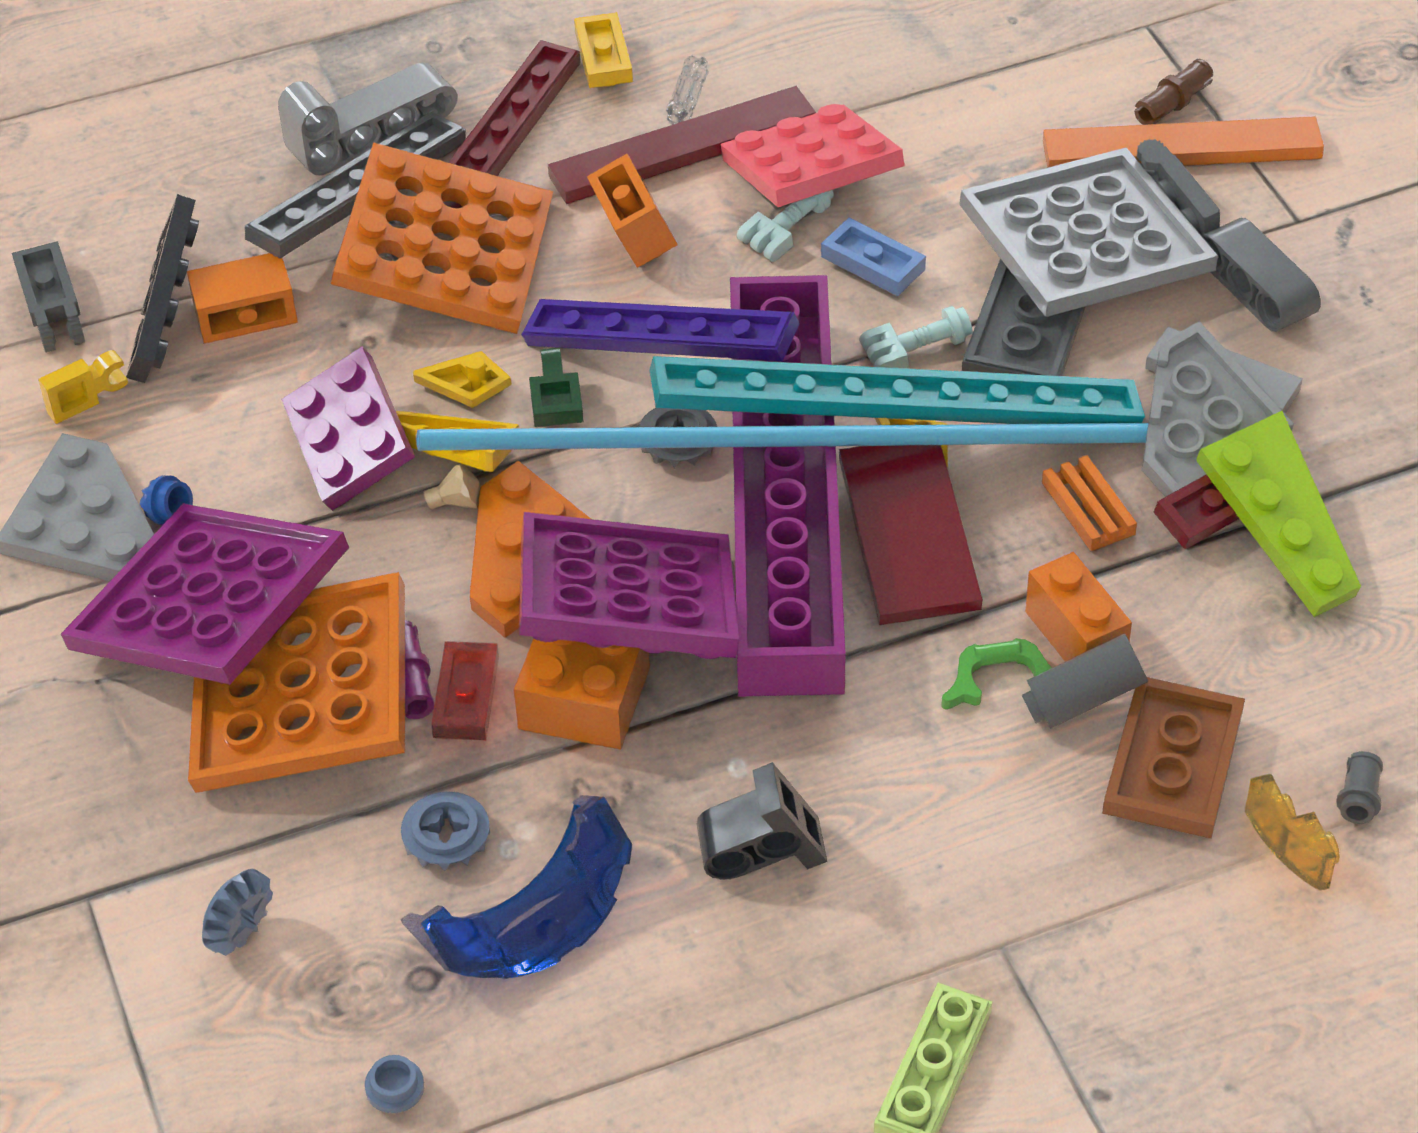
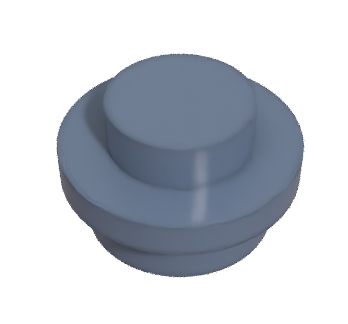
(394, 1084)

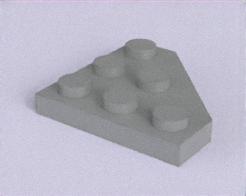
(1195, 402)
(77, 513)

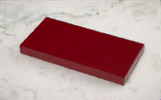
(909, 532)

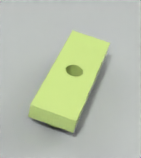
(925, 1090)

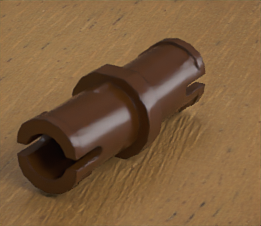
(1174, 92)

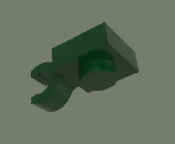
(555, 394)

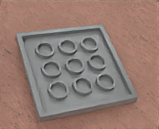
(1087, 231)

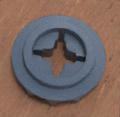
(425, 821)
(236, 911)

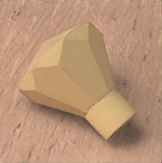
(456, 489)

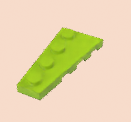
(1281, 507)

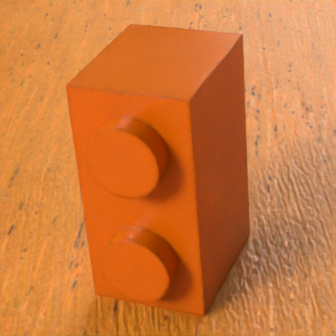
(632, 210)
(242, 297)
(1073, 607)

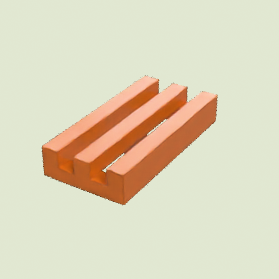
(1097, 500)

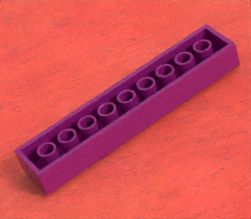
(788, 523)

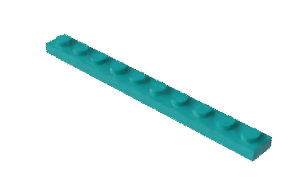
(890, 392)

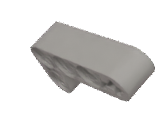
(335, 133)

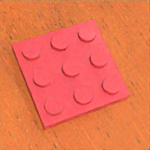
(811, 154)

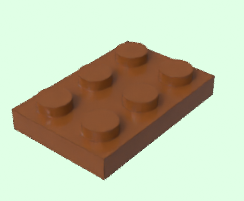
(1174, 757)

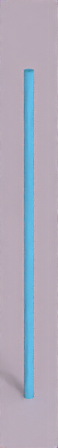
(777, 436)

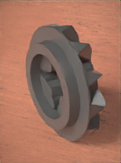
(677, 418)

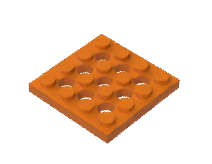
(416, 246)
(323, 741)

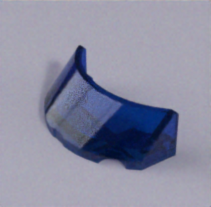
(547, 915)

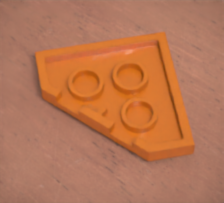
(498, 541)

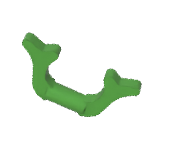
(981, 655)

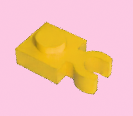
(77, 385)

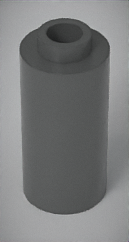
(1084, 682)

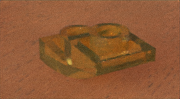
(1293, 839)

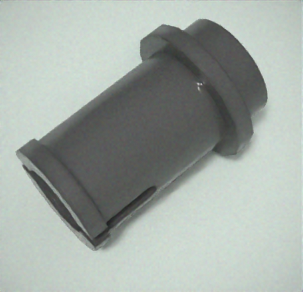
(1359, 798)

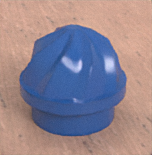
(164, 498)

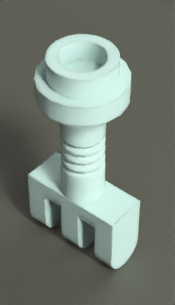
(773, 235)
(890, 350)

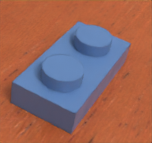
(873, 256)

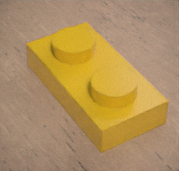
(603, 50)

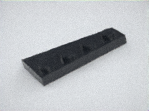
(166, 272)

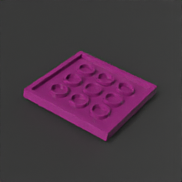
(627, 586)
(205, 592)

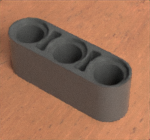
(1262, 275)

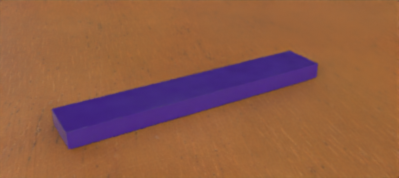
(661, 329)

